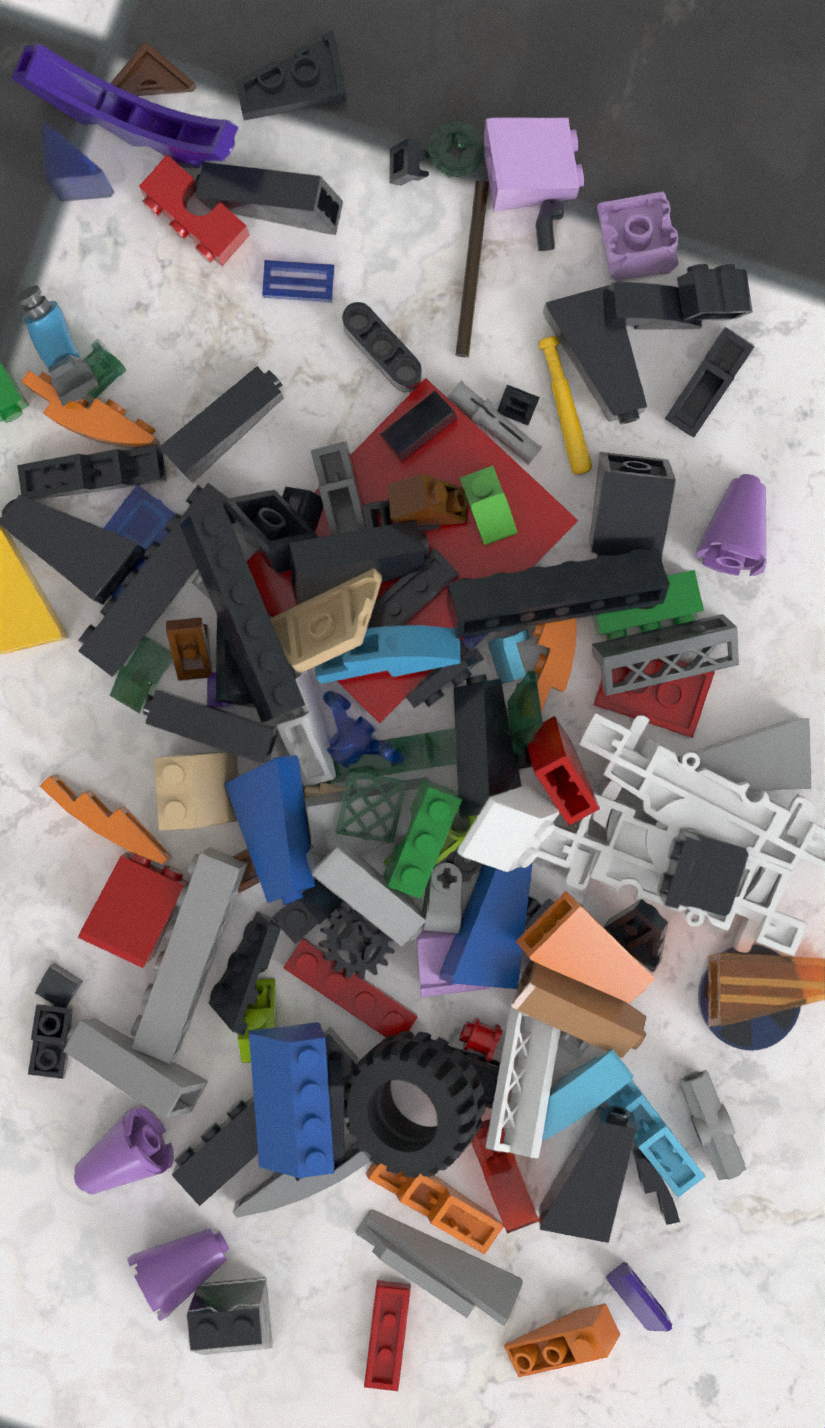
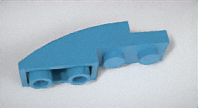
(394, 649)

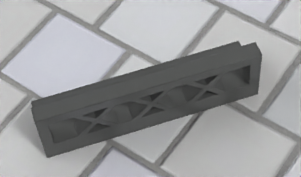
(664, 642)

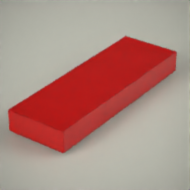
(387, 1335)

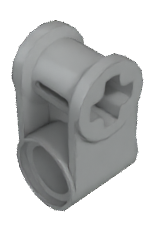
(443, 905)

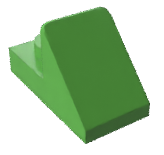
(489, 505)

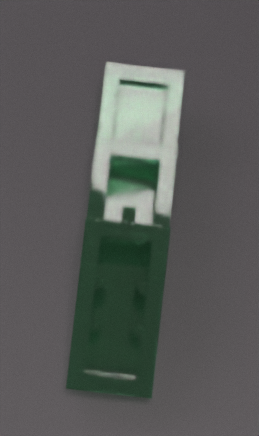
(421, 752)

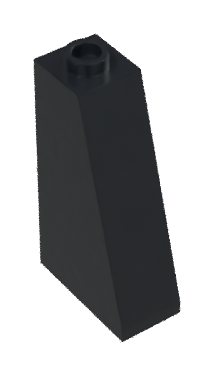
(271, 196)
(599, 353)
(223, 423)
(78, 550)
(336, 558)
(211, 726)
(483, 744)
(591, 1180)

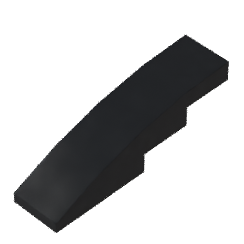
(91, 472)

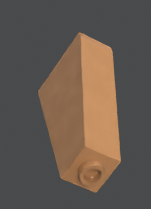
(579, 1009)

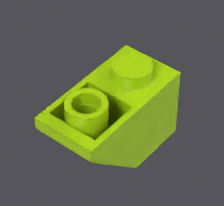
(260, 1015)

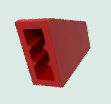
(561, 772)

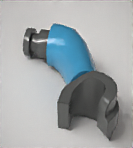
(52, 340)

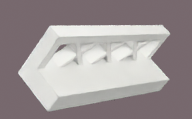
(529, 1086)

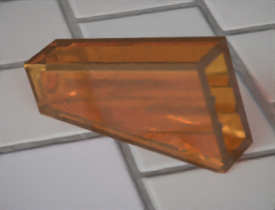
(760, 985)

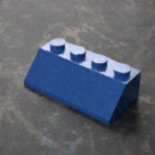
(292, 1100)

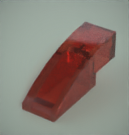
(505, 1182)

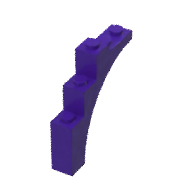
(135, 120)

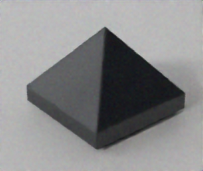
(518, 405)

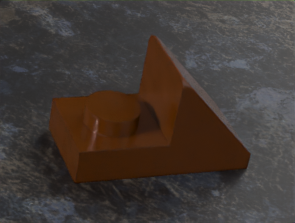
(190, 648)

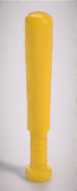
(569, 421)

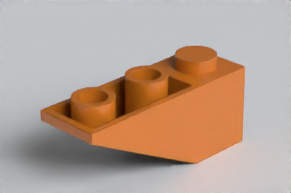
(568, 1341)

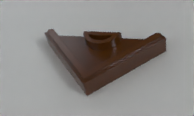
(151, 75)

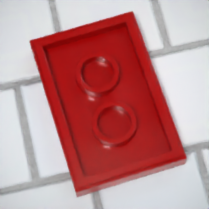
(668, 705)

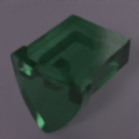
(104, 365)

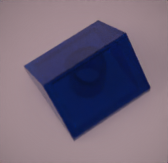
(70, 171)

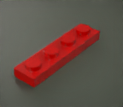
(353, 994)

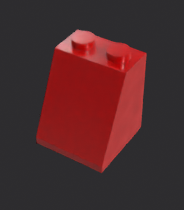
(134, 909)

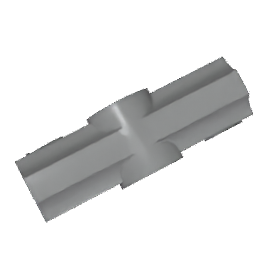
(712, 1125)

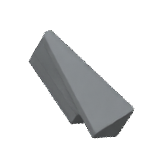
(441, 1268)

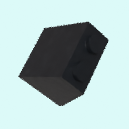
(631, 504)

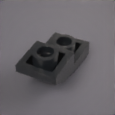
(49, 1040)

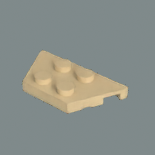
(328, 622)

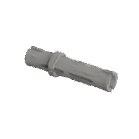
(494, 422)

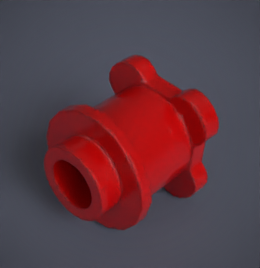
(480, 1037)

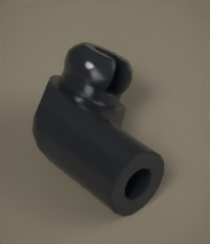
(544, 224)

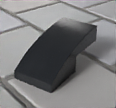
(652, 1182)

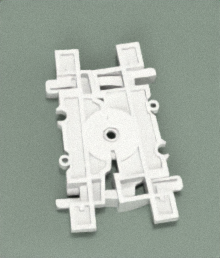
(694, 802)

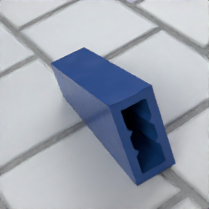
(274, 826)
(492, 922)

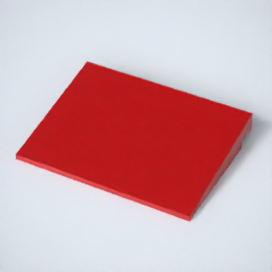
(448, 457)

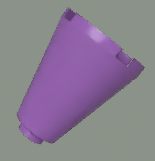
(737, 530)
(125, 1154)
(177, 1269)

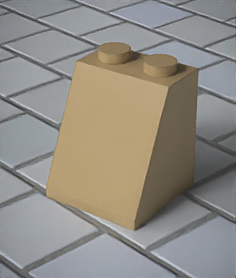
(193, 789)

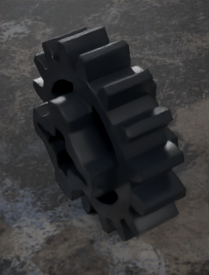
(358, 955)

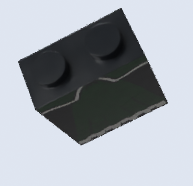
(230, 1317)

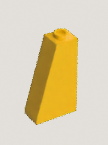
(24, 609)

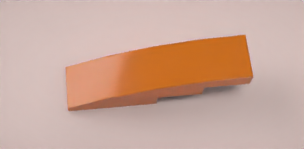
(117, 827)
(442, 1206)

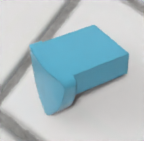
(507, 657)

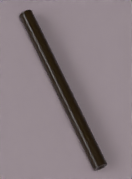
(472, 268)

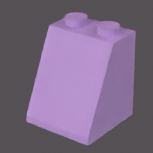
(531, 161)

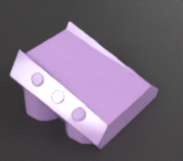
(638, 236)
(432, 953)

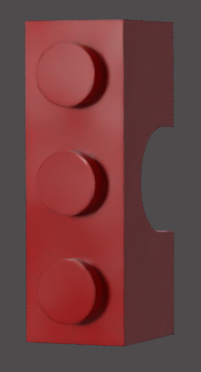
(216, 233)

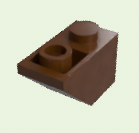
(427, 501)

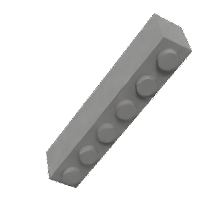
(188, 955)

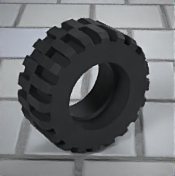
(390, 1135)

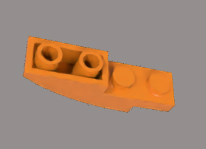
(99, 423)
(556, 665)

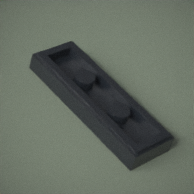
(413, 592)
(336, 1100)

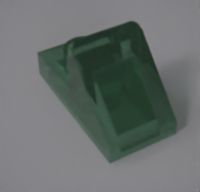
(141, 674)

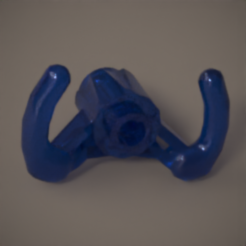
(355, 736)

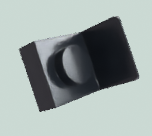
(304, 914)

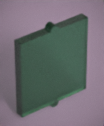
(524, 712)

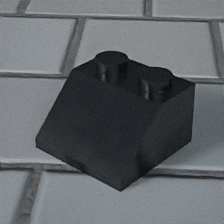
(268, 525)

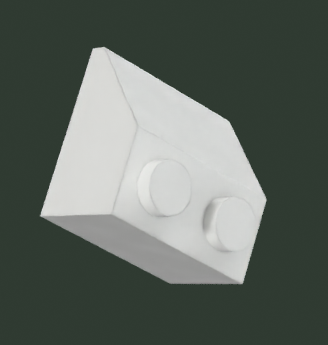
(510, 829)

